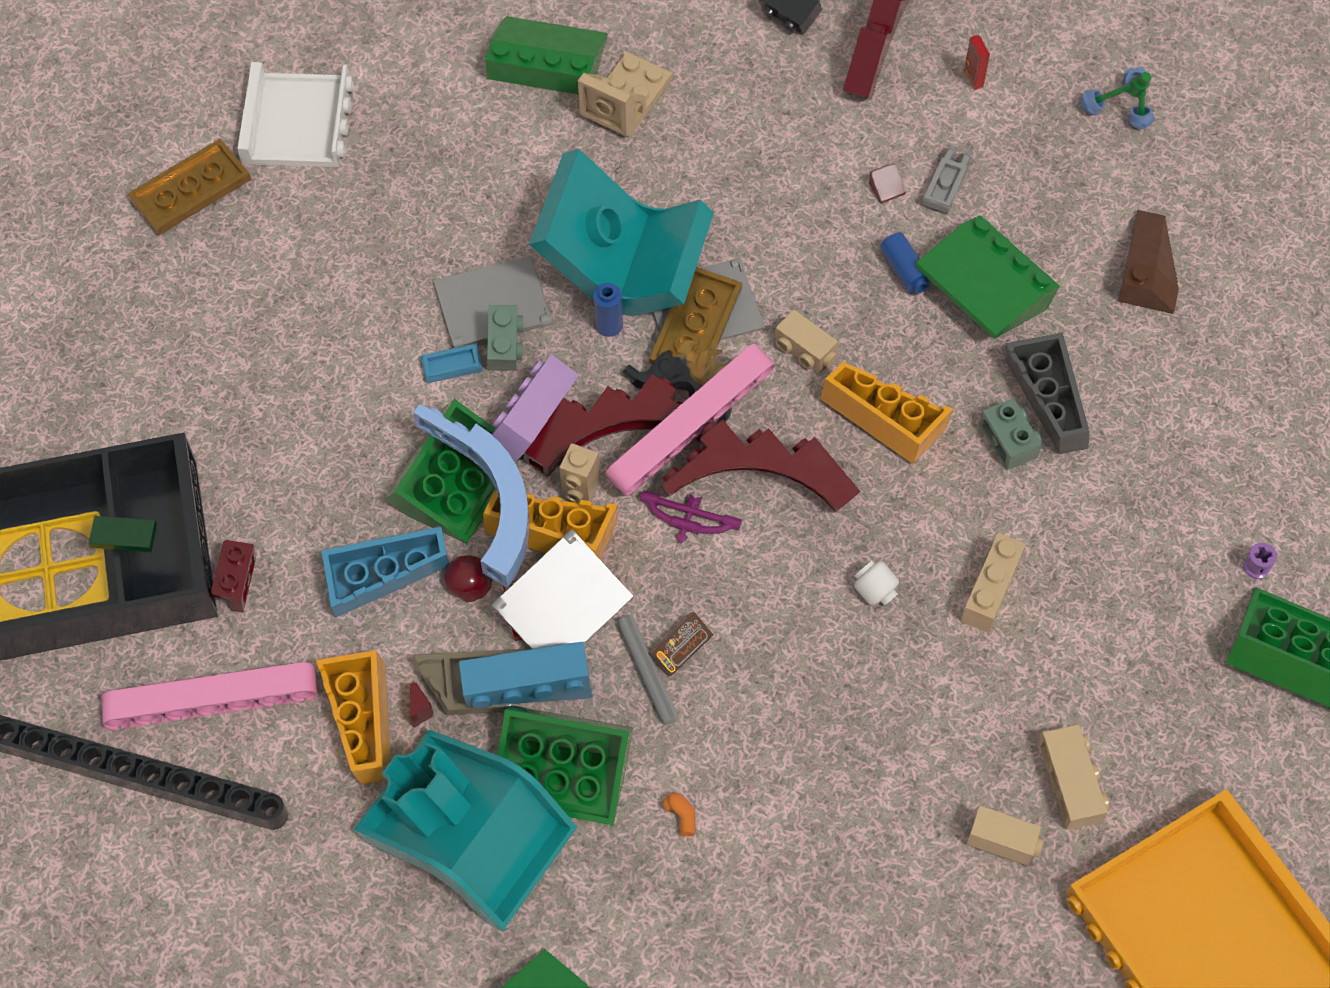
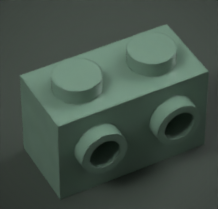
(502, 337)
(1010, 433)

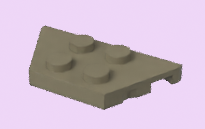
(444, 678)

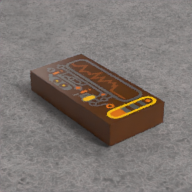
(681, 644)

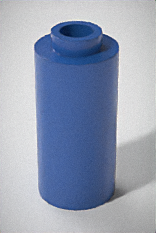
(903, 260)
(608, 309)

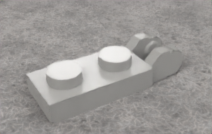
(946, 181)

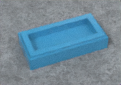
(451, 363)

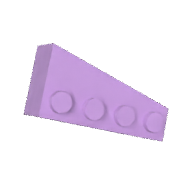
(534, 406)

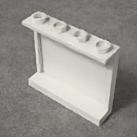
(295, 118)

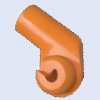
(684, 809)

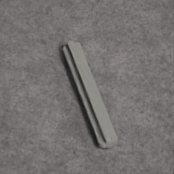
(647, 669)

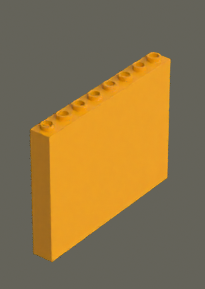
(1205, 908)

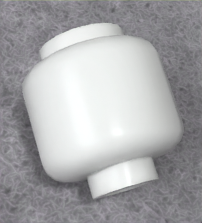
(876, 583)

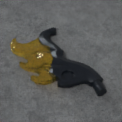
(684, 370)

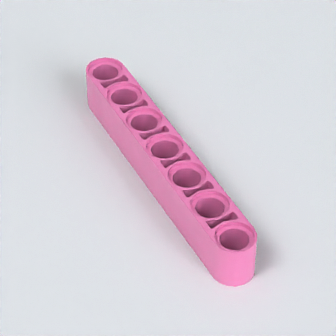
(689, 419)
(208, 694)

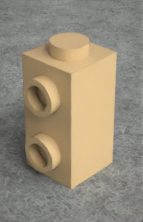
(806, 342)
(579, 473)
(1005, 836)

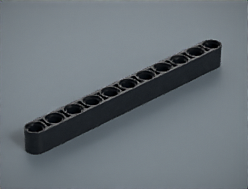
(141, 769)

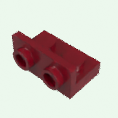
(234, 573)

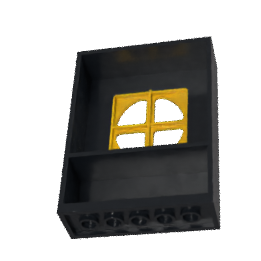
(132, 588)

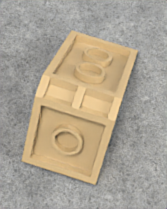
(625, 95)

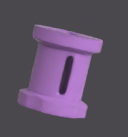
(1263, 560)

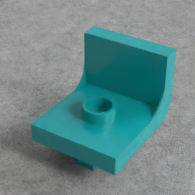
(606, 236)
(469, 823)

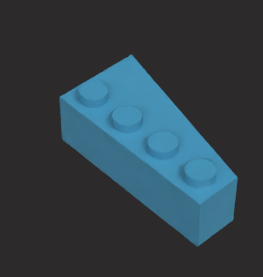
(381, 566)
(527, 676)

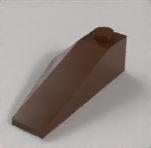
(1149, 268)

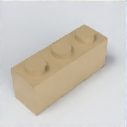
(993, 582)
(1074, 777)

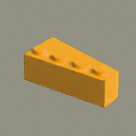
(885, 411)
(554, 518)
(361, 711)

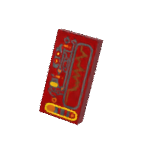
(976, 62)

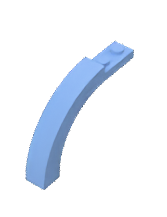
(511, 539)

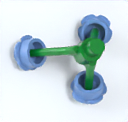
(1134, 82)

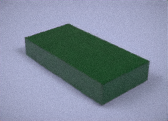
(122, 534)

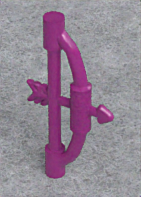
(653, 500)

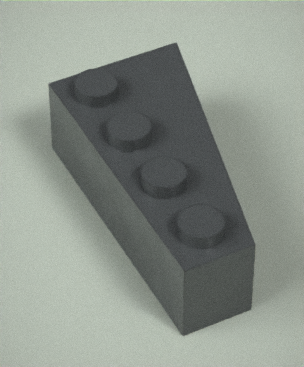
(1051, 388)

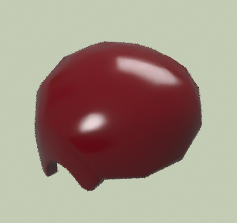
(466, 579)

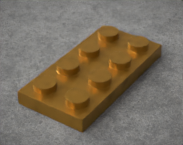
(189, 186)
(701, 316)

